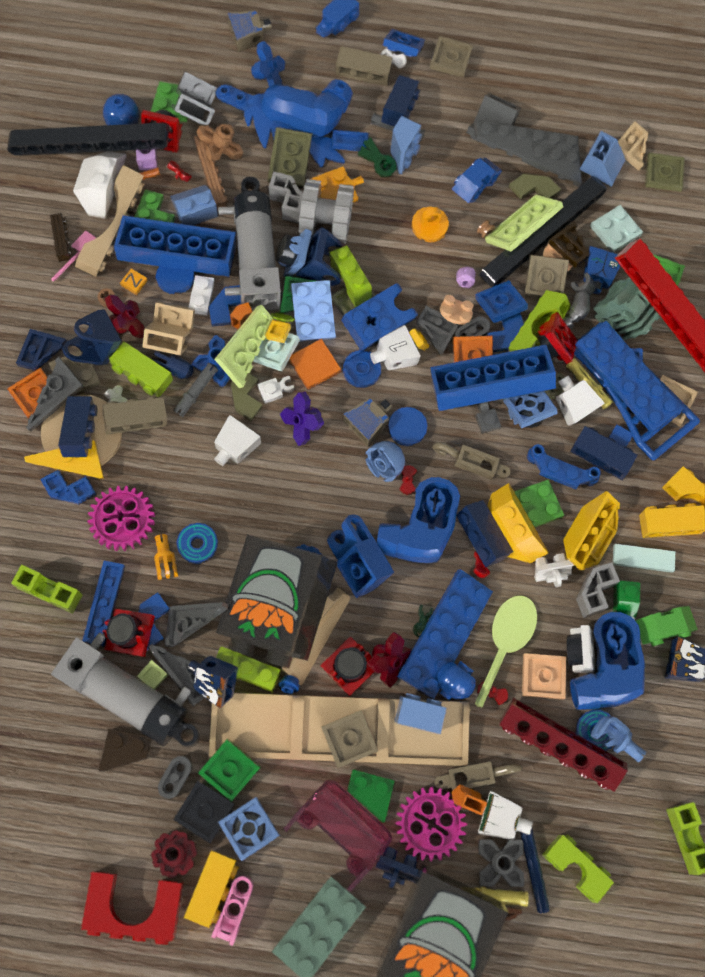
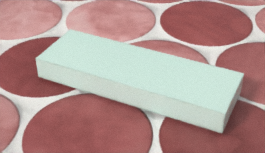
(643, 558)

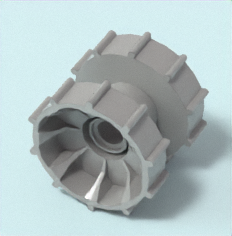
(326, 211)

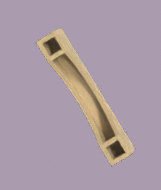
(94, 252)

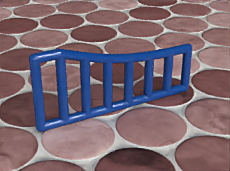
(632, 422)

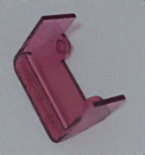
(347, 825)

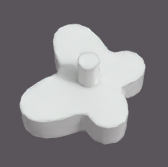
(115, 394)

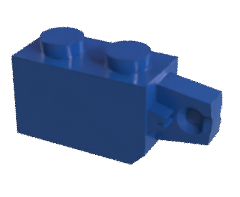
(337, 17)

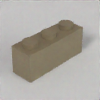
(363, 65)
(134, 415)

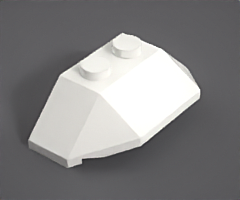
(96, 182)

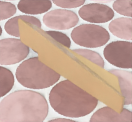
(331, 614)

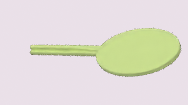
(510, 632)

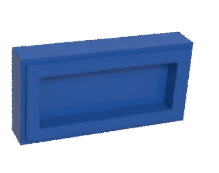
(348, 140)

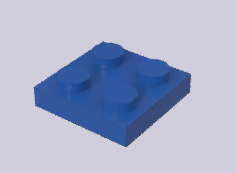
(403, 42)
(501, 301)

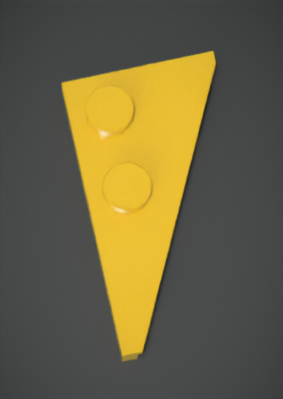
(81, 465)

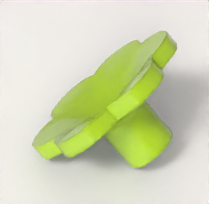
(282, 317)

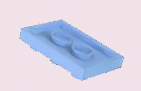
(313, 310)

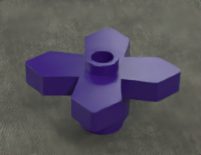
(302, 417)

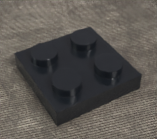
(203, 811)

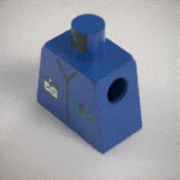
(601, 267)

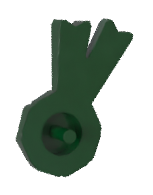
(383, 164)

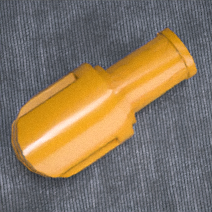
(164, 556)

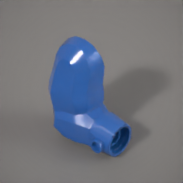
(305, 109)
(429, 524)
(618, 663)

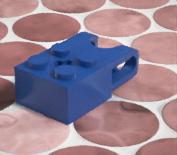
(381, 313)
(359, 556)

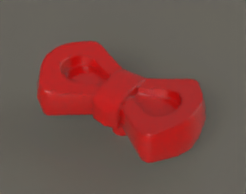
(172, 165)
(407, 486)
(480, 570)
(499, 695)

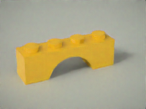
(685, 486)

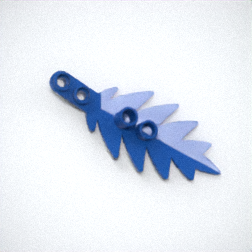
(251, 105)

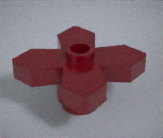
(124, 316)
(389, 658)

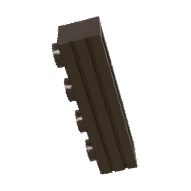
(60, 237)

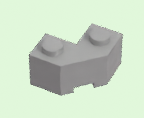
(284, 190)
(590, 597)

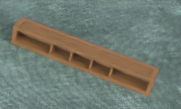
(211, 174)

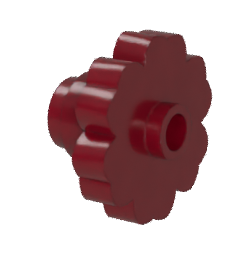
(162, 855)

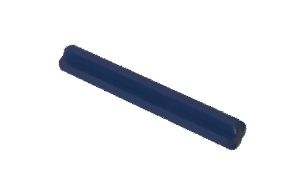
(535, 872)

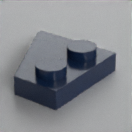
(38, 349)

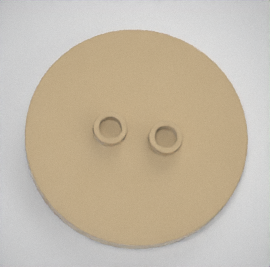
(106, 443)

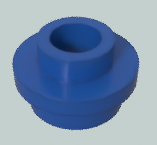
(289, 684)

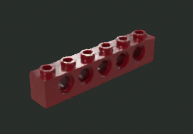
(606, 779)

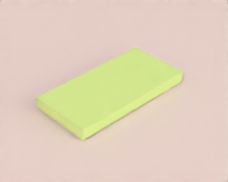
(523, 222)

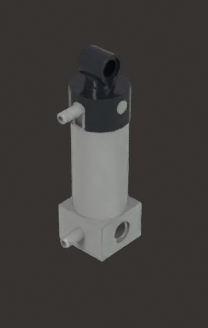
(255, 244)
(124, 694)

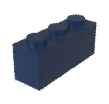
(401, 100)
(77, 426)
(604, 452)
(484, 533)

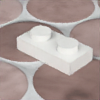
(201, 294)

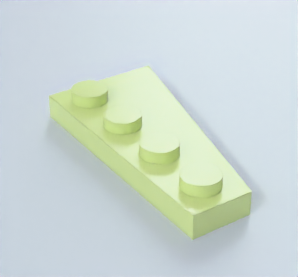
(244, 346)

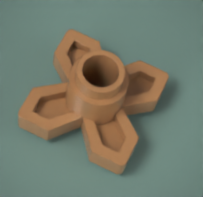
(219, 142)

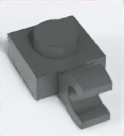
(487, 419)

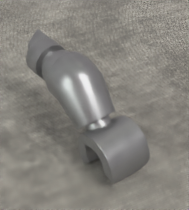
(581, 302)

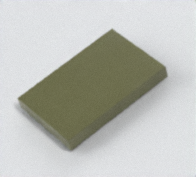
(290, 154)

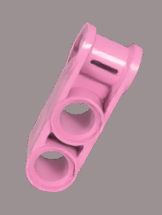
(228, 921)

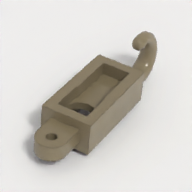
(470, 460)
(477, 775)

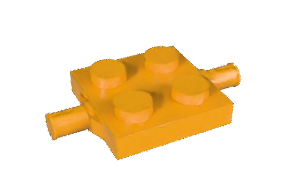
(331, 180)

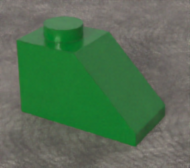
(626, 598)

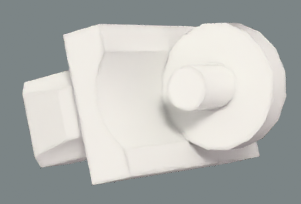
(554, 571)

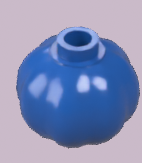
(456, 681)

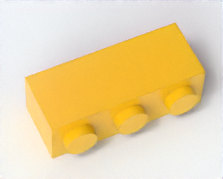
(672, 521)
(211, 889)

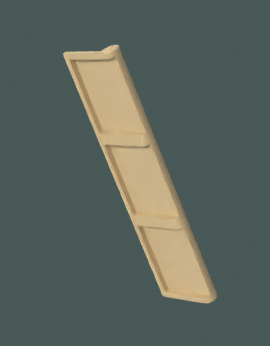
(291, 729)

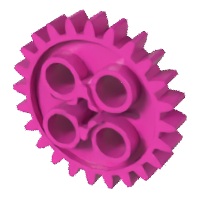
(122, 536)
(420, 842)

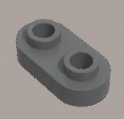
(470, 328)
(175, 777)

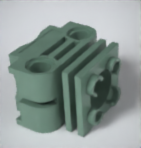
(626, 309)

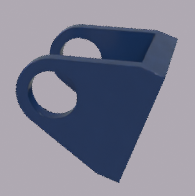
(314, 266)
(97, 342)

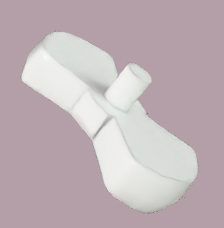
(399, 60)

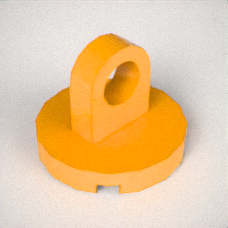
(430, 224)

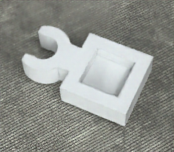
(272, 390)

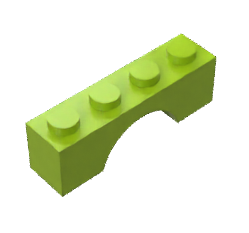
(546, 306)

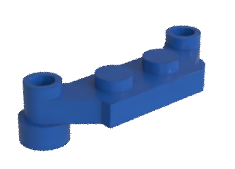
(562, 471)

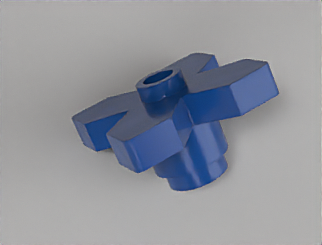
(268, 66)
(216, 345)

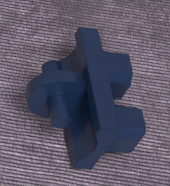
(397, 871)

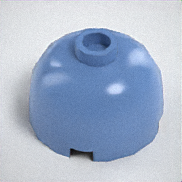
(385, 460)

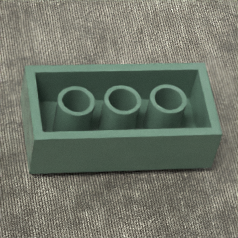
(318, 929)

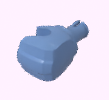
(619, 737)

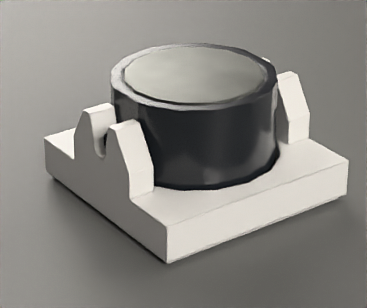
(581, 650)

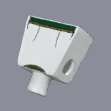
(503, 818)

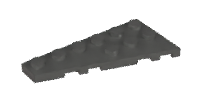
(536, 147)

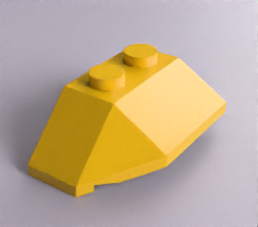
(516, 525)
(592, 531)

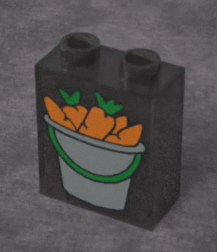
(276, 600)
(442, 930)

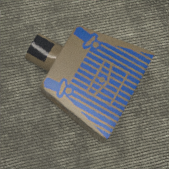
(247, 29)
(367, 419)

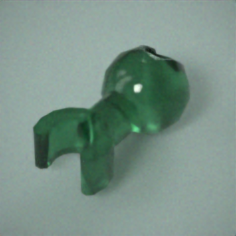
(420, 626)

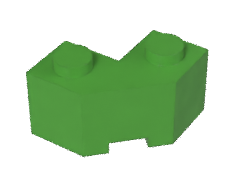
(665, 625)

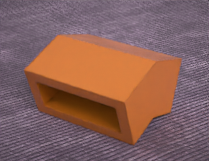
(240, 314)
(468, 799)

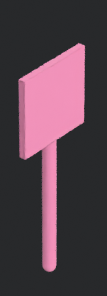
(77, 245)

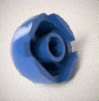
(120, 110)

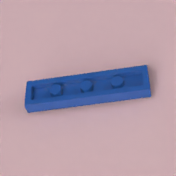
(104, 600)

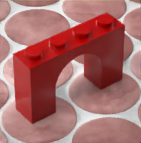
(101, 916)

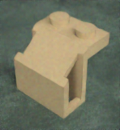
(170, 328)

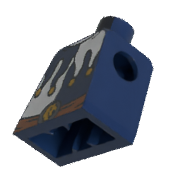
(685, 661)
(214, 679)

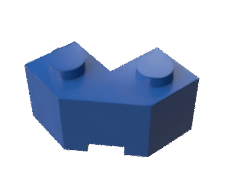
(474, 180)

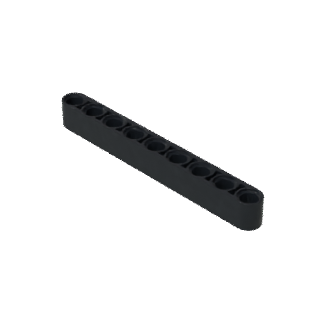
(88, 139)
(573, 207)

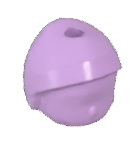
(465, 277)

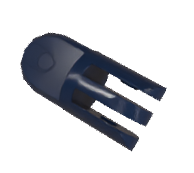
(177, 366)

